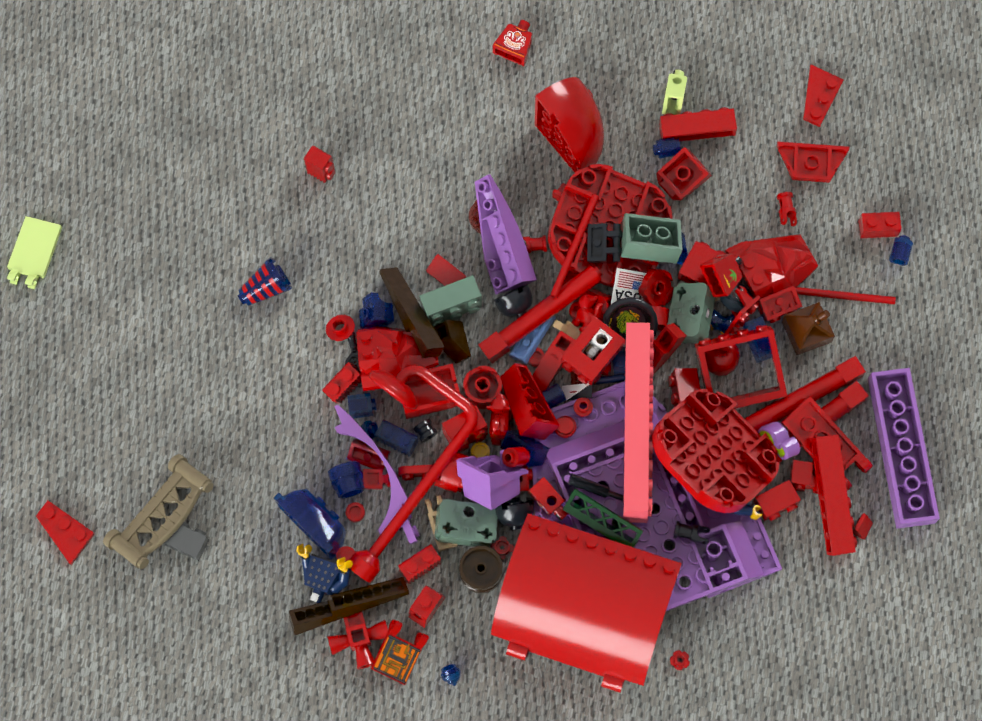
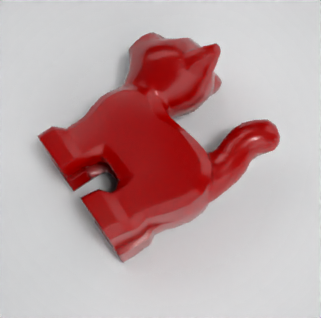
(585, 312)

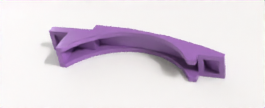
(398, 495)

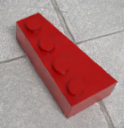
(527, 403)

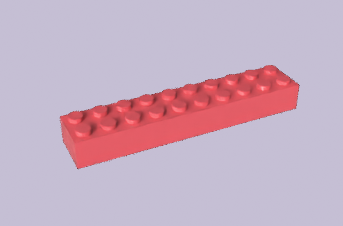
(638, 423)

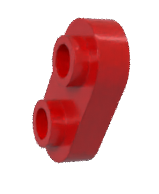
(409, 472)

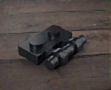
(598, 243)

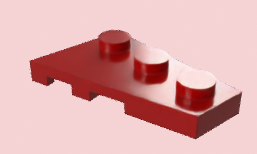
(820, 94)

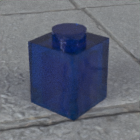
(361, 405)

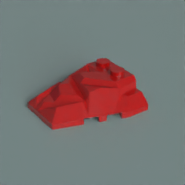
(774, 263)
(387, 351)

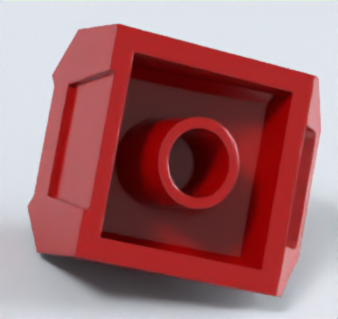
(682, 175)

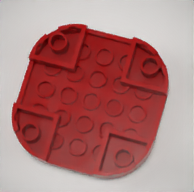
(617, 196)
(715, 451)

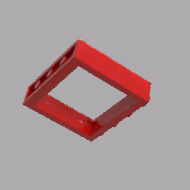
(744, 336)

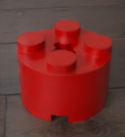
(476, 379)
(449, 478)

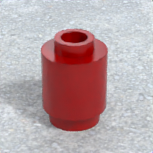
(515, 456)

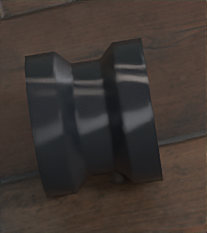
(425, 430)

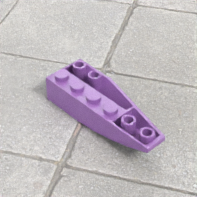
(501, 240)

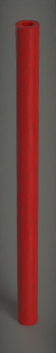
(574, 246)
(845, 295)

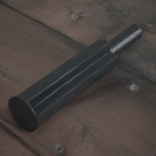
(593, 487)

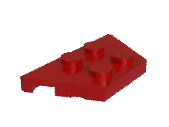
(811, 161)

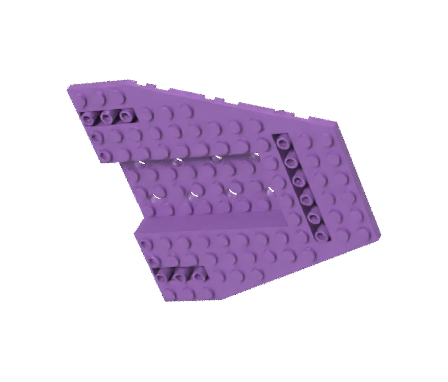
(737, 544)

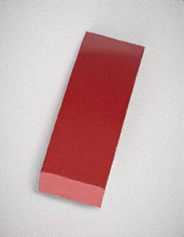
(666, 344)

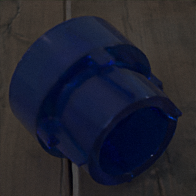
(347, 479)

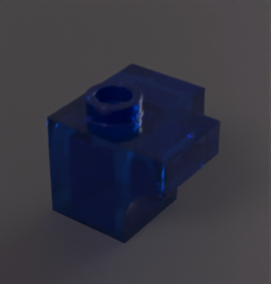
(375, 312)

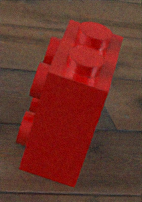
(690, 270)

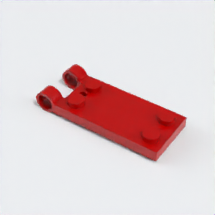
(810, 422)

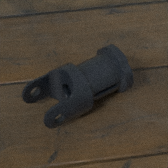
(690, 532)

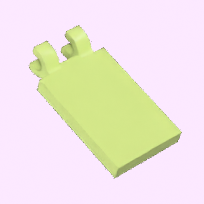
(33, 251)

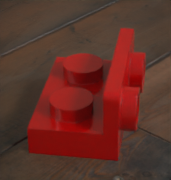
(779, 303)

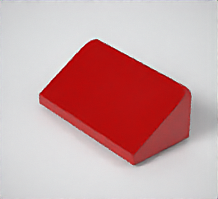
(444, 271)
(366, 455)

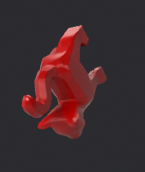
(500, 419)

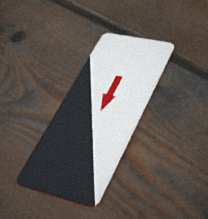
(577, 391)

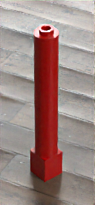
(499, 343)
(840, 376)
(843, 404)

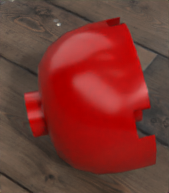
(722, 360)

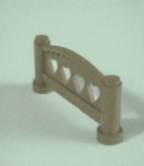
(128, 541)

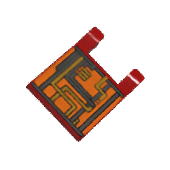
(397, 655)

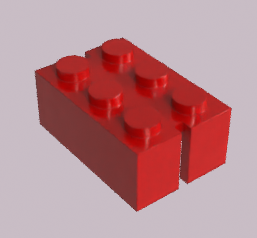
(427, 397)

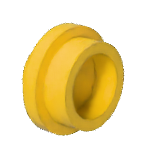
(480, 450)

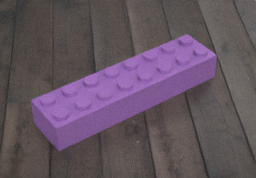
(903, 448)

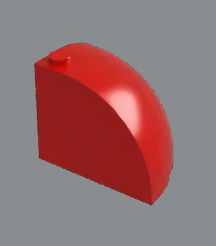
(571, 122)

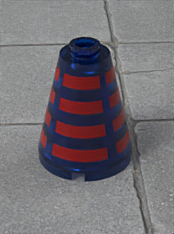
(264, 284)

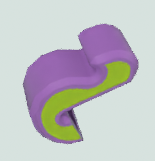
(780, 438)

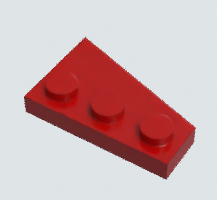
(65, 531)

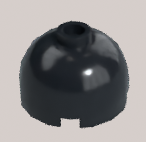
(515, 302)
(515, 512)

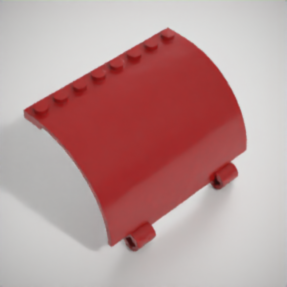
(583, 601)

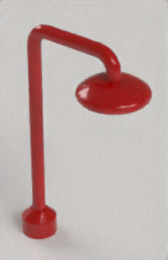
(366, 562)

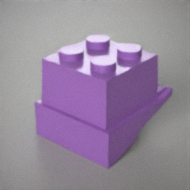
(489, 480)

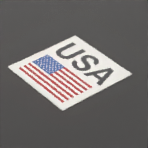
(627, 284)

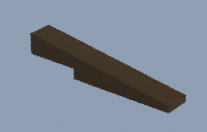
(411, 313)
(346, 604)

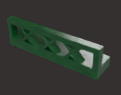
(600, 524)

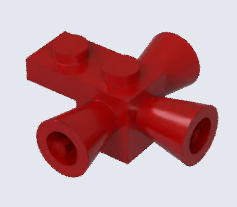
(358, 638)

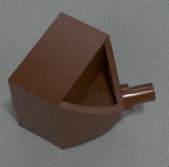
(808, 328)

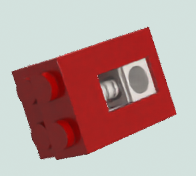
(581, 364)

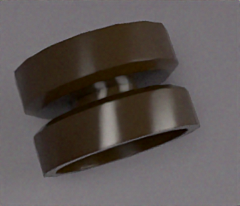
(481, 557)

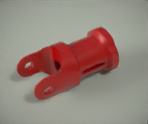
(786, 208)
(535, 244)

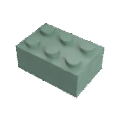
(651, 238)
(451, 301)

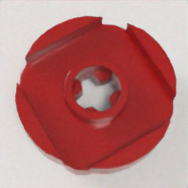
(648, 287)

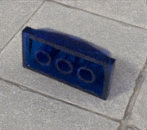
(314, 520)

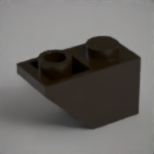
(454, 339)

